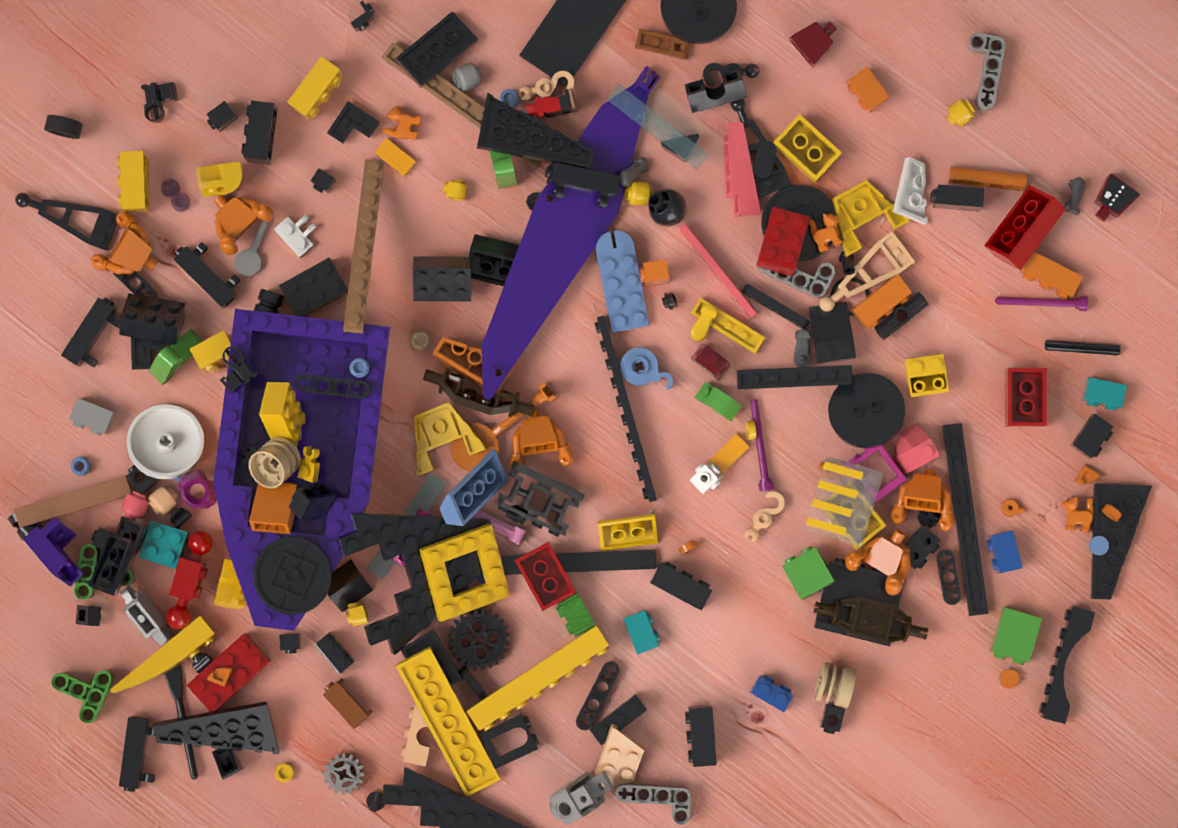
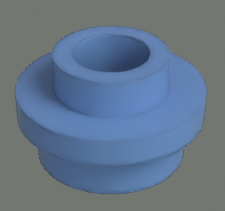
(74, 466)

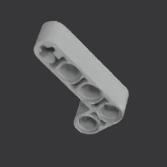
(987, 73)
(810, 281)
(653, 799)

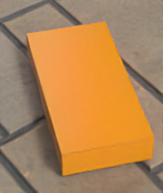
(395, 157)
(729, 453)

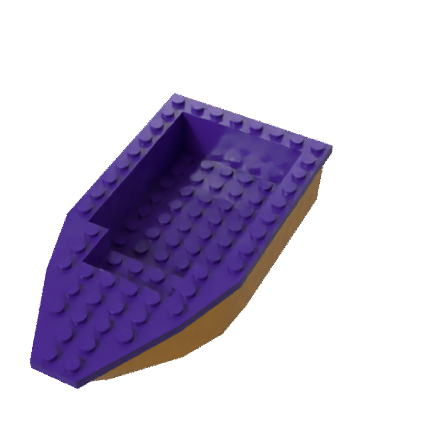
(340, 427)

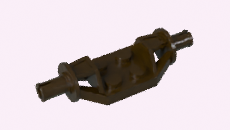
(469, 398)
(871, 619)

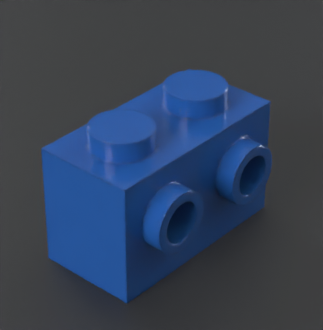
(1004, 552)
(772, 694)

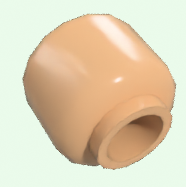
(162, 500)

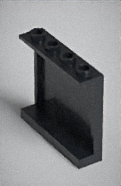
(850, 584)

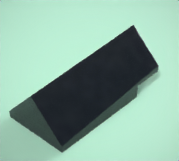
(118, 556)

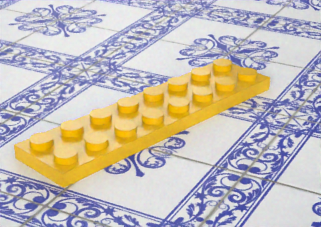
(448, 721)

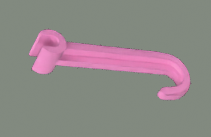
(515, 534)

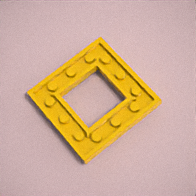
(495, 584)

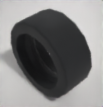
(63, 126)

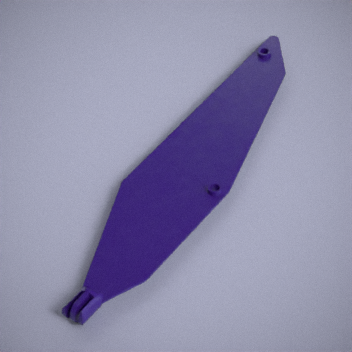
(559, 241)

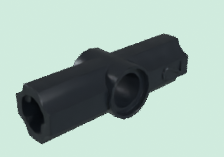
(910, 308)

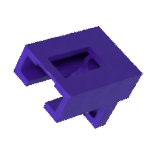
(49, 546)

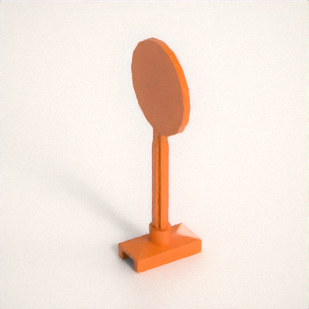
(489, 436)

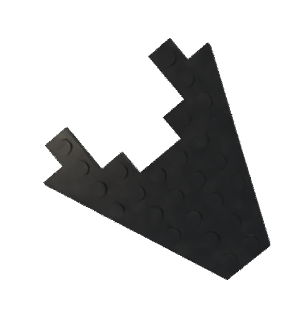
(405, 537)
(442, 805)

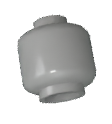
(467, 77)

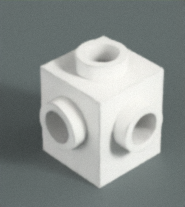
(707, 477)

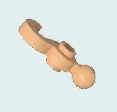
(546, 87)
(763, 518)

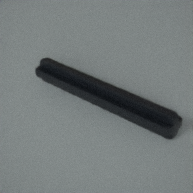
(1081, 347)

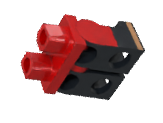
(552, 107)

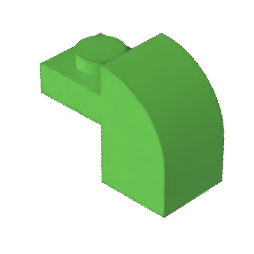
(718, 401)

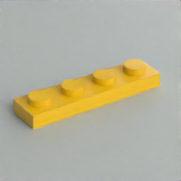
(731, 327)

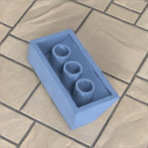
(474, 490)

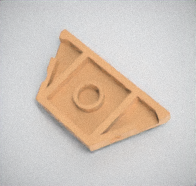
(619, 757)

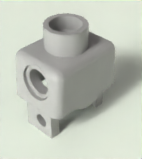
(568, 802)

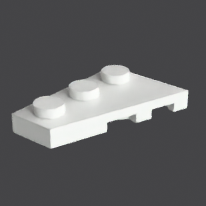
(910, 193)

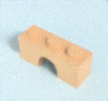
(414, 751)

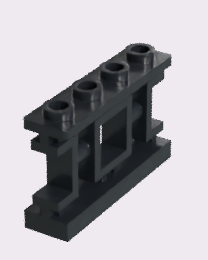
(545, 485)

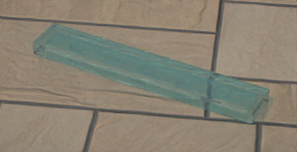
(657, 127)
(424, 499)

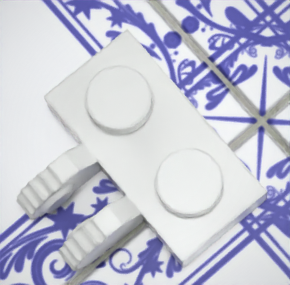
(294, 237)

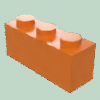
(654, 273)
(1051, 275)
(881, 301)

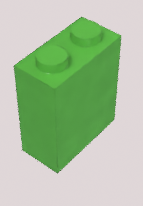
(1015, 635)

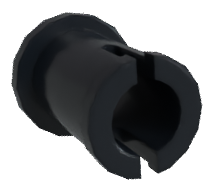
(847, 263)

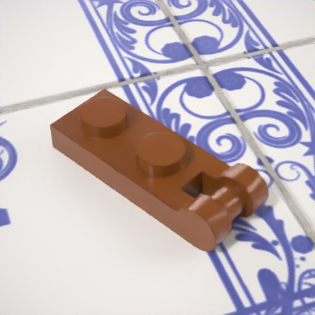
(661, 44)

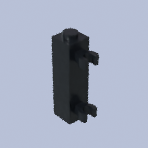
(582, 179)
(204, 276)
(89, 332)
(134, 754)

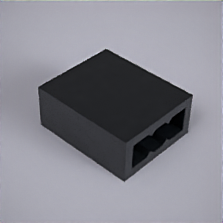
(957, 198)

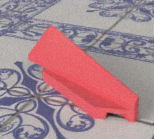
(739, 172)

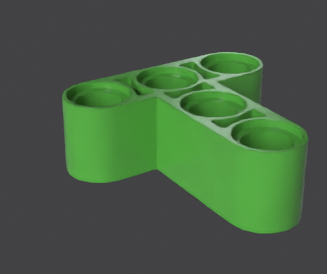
(503, 169)
(173, 356)
(83, 562)
(86, 696)

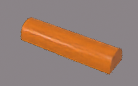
(987, 178)

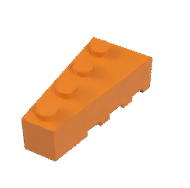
(464, 360)

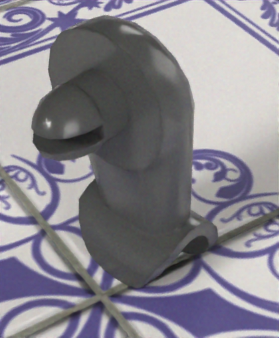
(630, 174)
(1077, 188)
(802, 349)

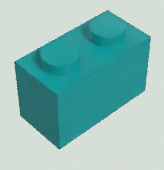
(1104, 393)
(641, 631)

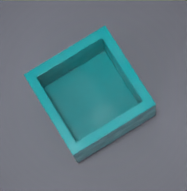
(164, 544)

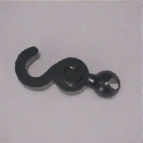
(748, 71)

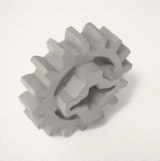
(347, 765)

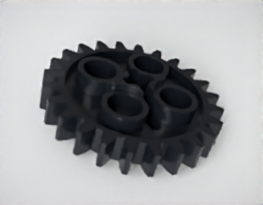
(468, 652)

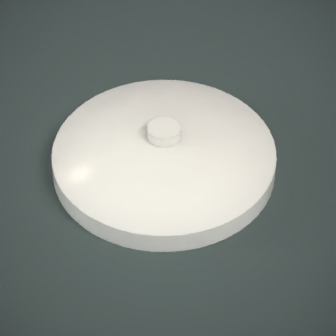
(165, 441)

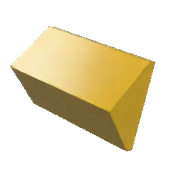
(627, 532)

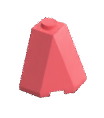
(913, 449)

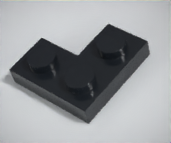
(352, 118)
(141, 352)

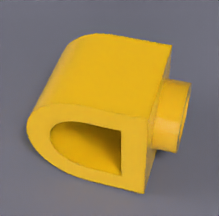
(455, 190)
(357, 614)

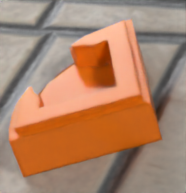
(1086, 476)
(220, 676)

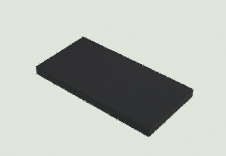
(569, 35)

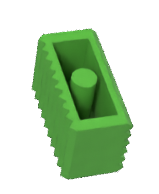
(576, 615)

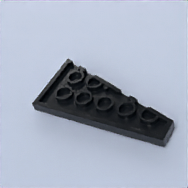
(524, 136)
(1130, 502)
(229, 729)

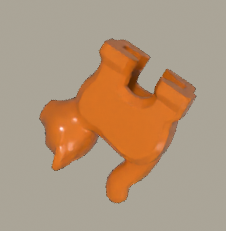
(404, 126)
(827, 234)
(1075, 516)

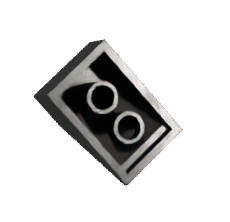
(832, 334)

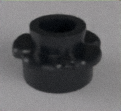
(669, 300)

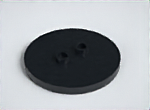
(698, 19)
(804, 201)
(867, 411)
(292, 575)

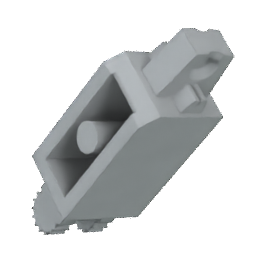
(145, 615)

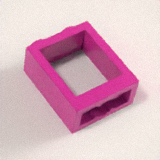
(892, 484)

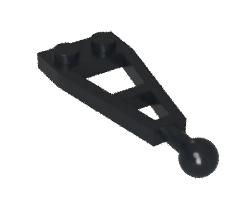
(778, 178)
(103, 227)

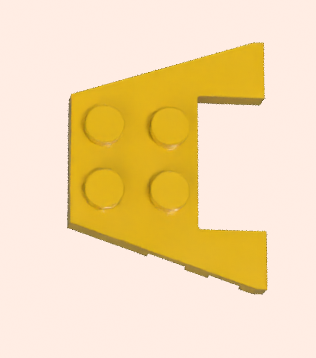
(858, 207)
(439, 428)

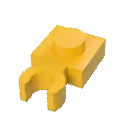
(308, 466)

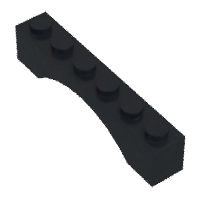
(1056, 703)

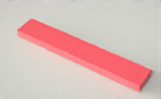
(717, 270)

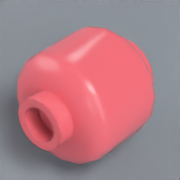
(135, 505)

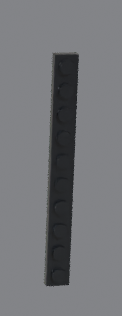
(627, 417)
(965, 519)

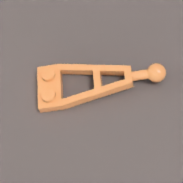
(893, 251)

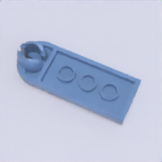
(621, 282)

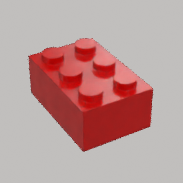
(782, 241)
(1025, 397)
(545, 576)

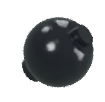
(667, 207)

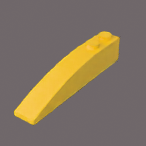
(174, 652)

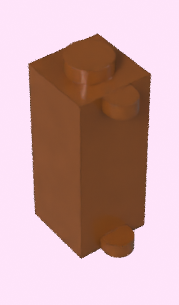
(345, 703)

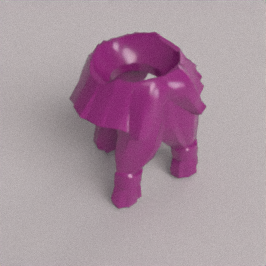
(188, 481)

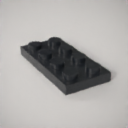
(436, 49)

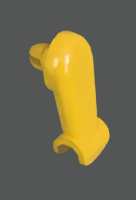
(701, 326)

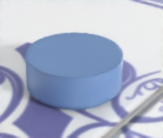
(510, 97)
(1098, 545)

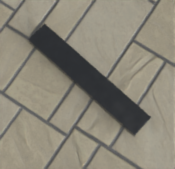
(794, 377)

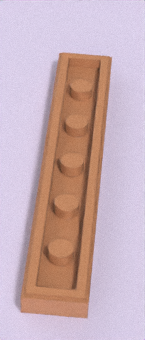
(72, 502)

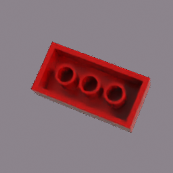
(1024, 227)
(244, 659)

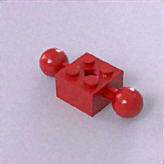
(188, 579)

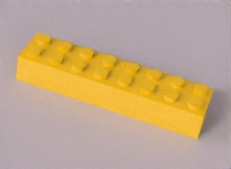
(537, 678)

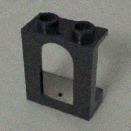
(518, 721)

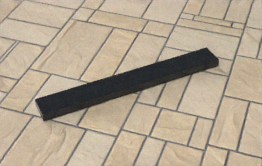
(594, 561)

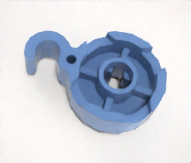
(650, 372)

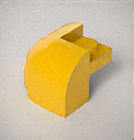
(219, 178)
(229, 590)

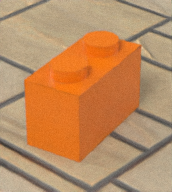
(867, 90)

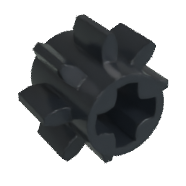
(928, 518)

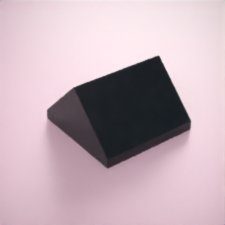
(348, 586)

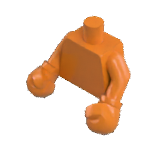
(236, 218)
(130, 252)
(539, 436)
(926, 494)
(887, 556)

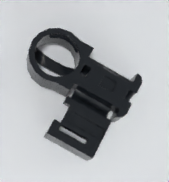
(157, 95)
(240, 372)

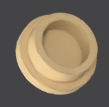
(420, 340)

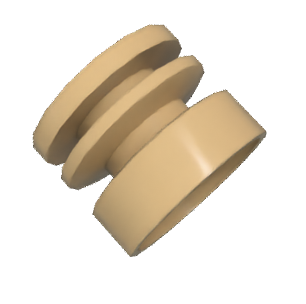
(274, 462)
(835, 685)

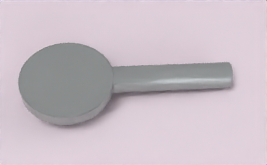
(248, 261)

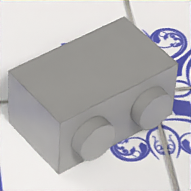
(92, 416)

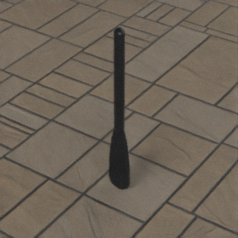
(175, 685)

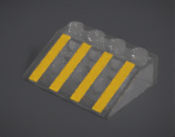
(843, 501)

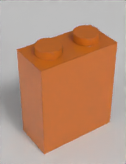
(272, 509)

